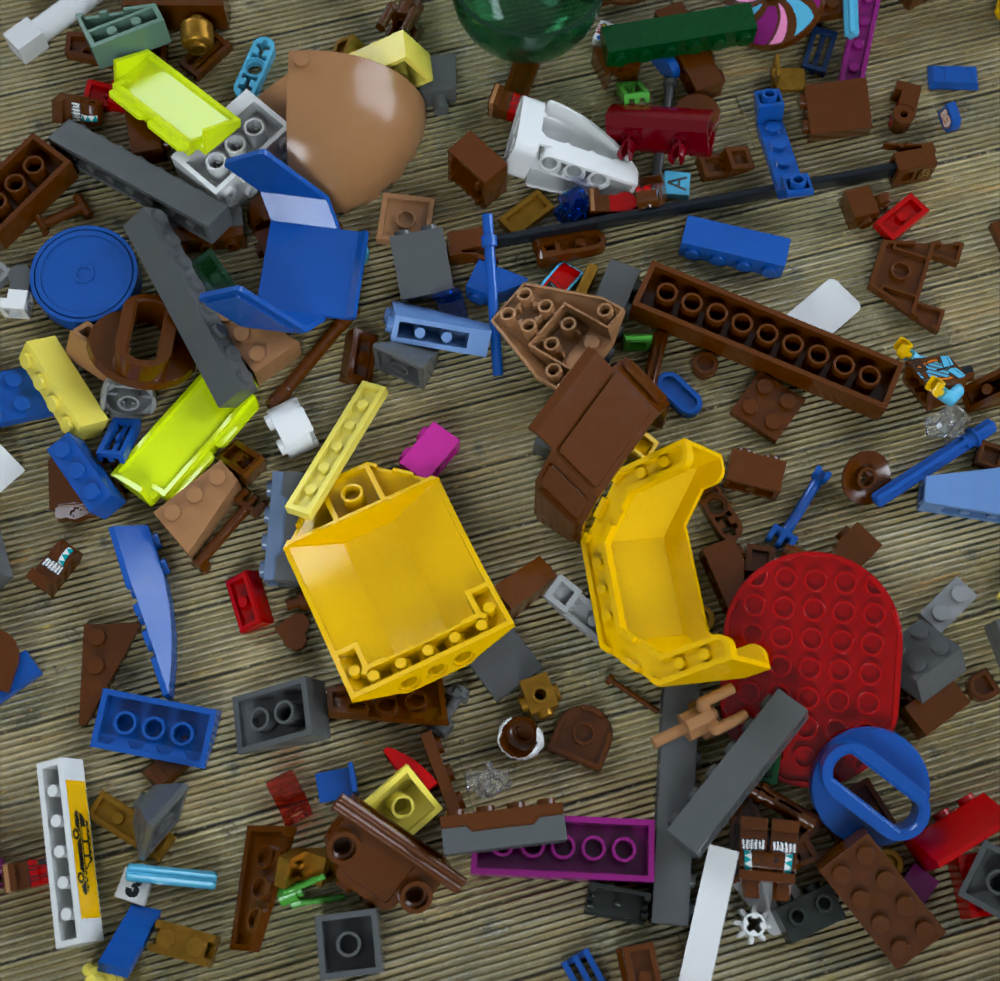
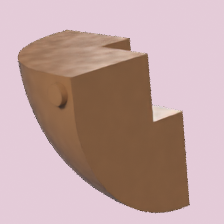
(350, 125)

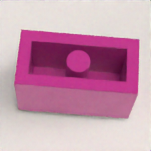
(431, 452)

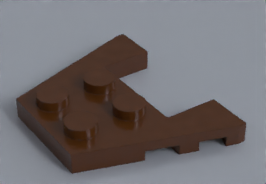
(900, 275)

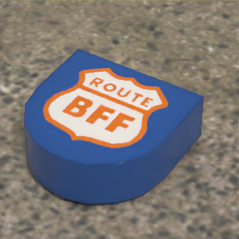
(950, 117)

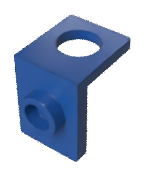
(335, 782)

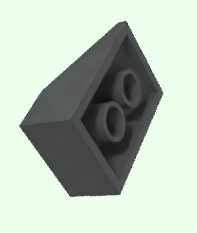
(281, 716)

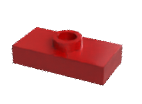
(900, 218)

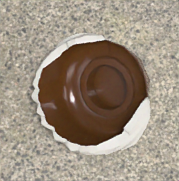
(520, 737)

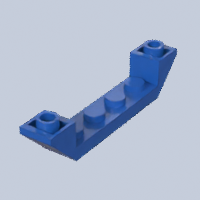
(777, 147)

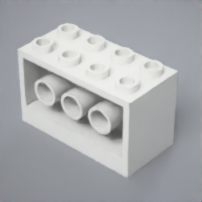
(259, 130)

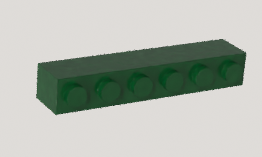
(678, 35)

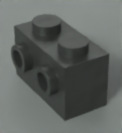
(808, 912)

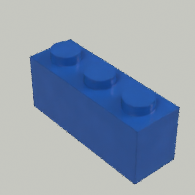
(86, 476)

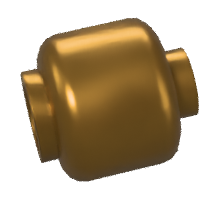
(197, 35)

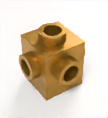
(539, 686)

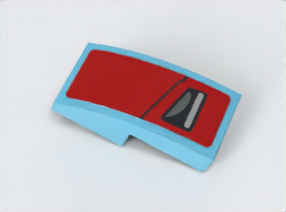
(563, 277)

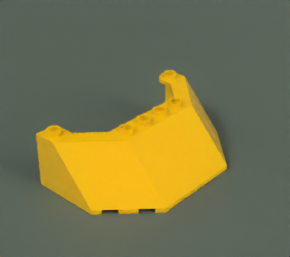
(646, 575)

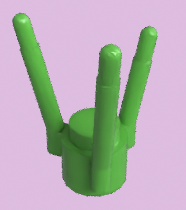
(293, 893)

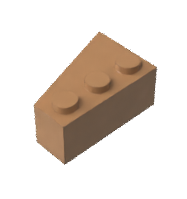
(263, 350)
(199, 508)

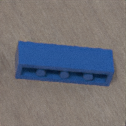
(734, 247)

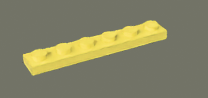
(336, 450)

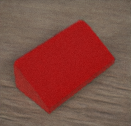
(249, 601)

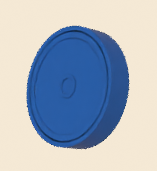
(84, 275)

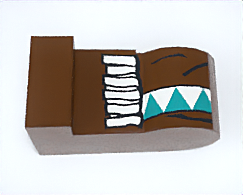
(78, 109)
(55, 568)

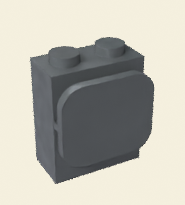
(421, 263)

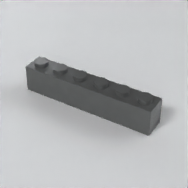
(737, 773)

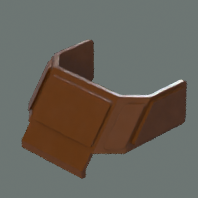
(591, 431)

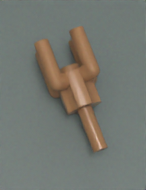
(702, 719)

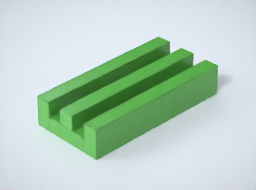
(628, 93)

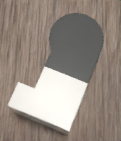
(20, 297)

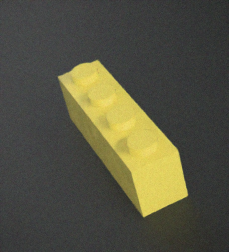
(63, 388)

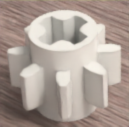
(760, 926)

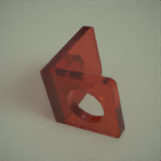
(289, 797)

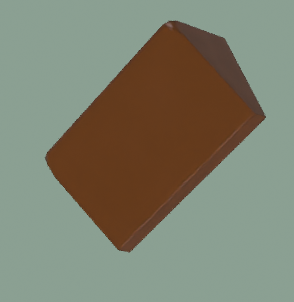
(358, 357)

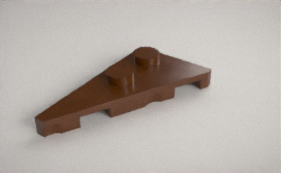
(103, 652)

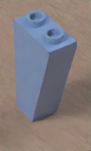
(436, 329)
(962, 494)

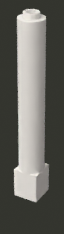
(30, 37)

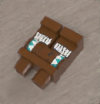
(771, 865)

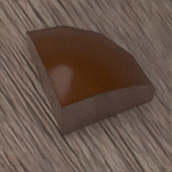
(257, 214)

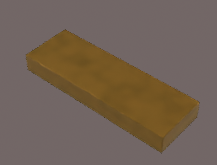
(118, 819)

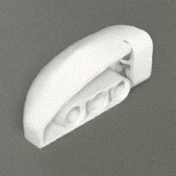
(563, 150)

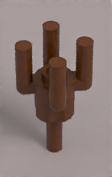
(403, 16)

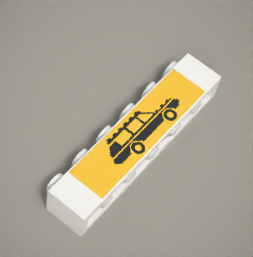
(69, 853)

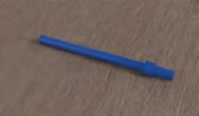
(489, 242)

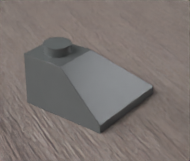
(406, 361)
(157, 815)
(983, 880)

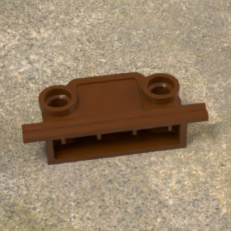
(384, 859)

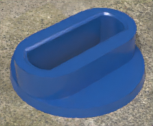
(891, 759)

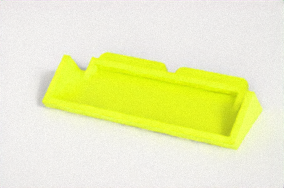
(170, 103)
(182, 444)

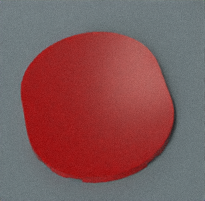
(828, 647)

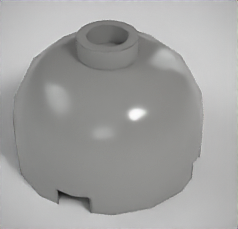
(126, 401)

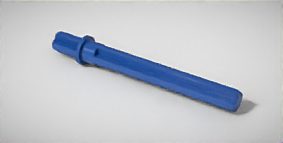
(971, 438)

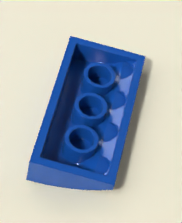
(155, 728)

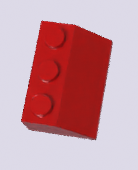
(955, 831)

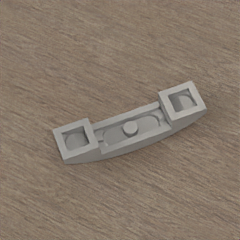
(572, 605)

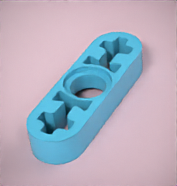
(253, 59)

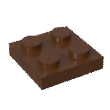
(767, 407)

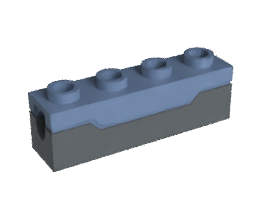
(281, 527)

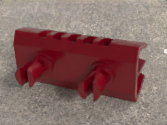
(661, 130)

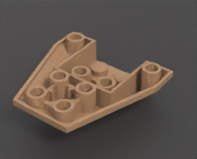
(554, 328)

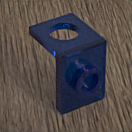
(451, 302)

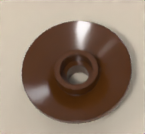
(875, 475)

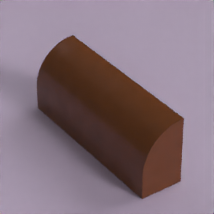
(177, 11)

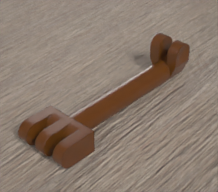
(246, 508)

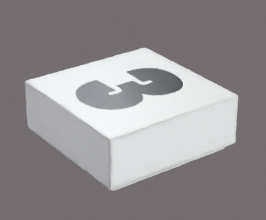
(133, 891)

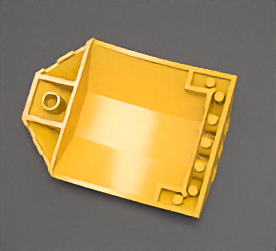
(394, 582)

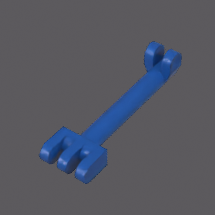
(784, 533)

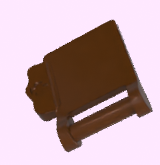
(64, 498)

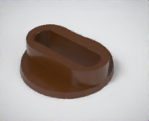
(110, 343)

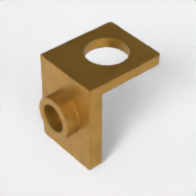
(786, 78)

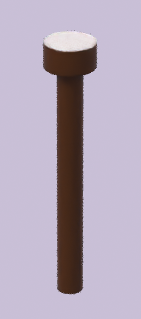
(610, 680)

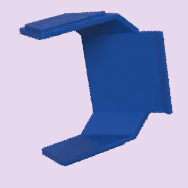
(309, 261)

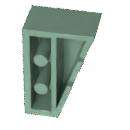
(123, 32)

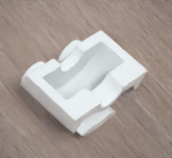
(292, 428)

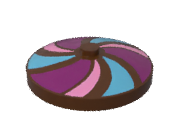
(782, 21)

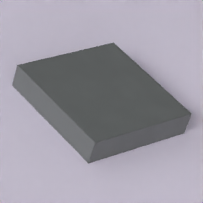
(505, 665)

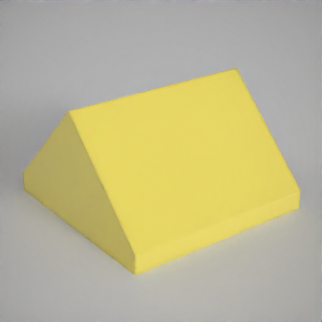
(405, 800)

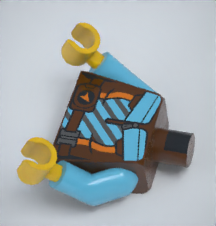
(932, 379)

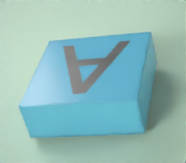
(677, 184)

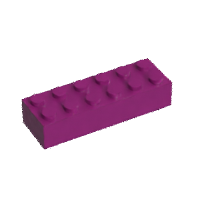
(594, 852)

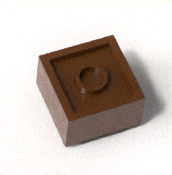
(477, 170)

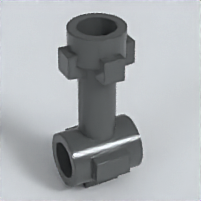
(458, 694)

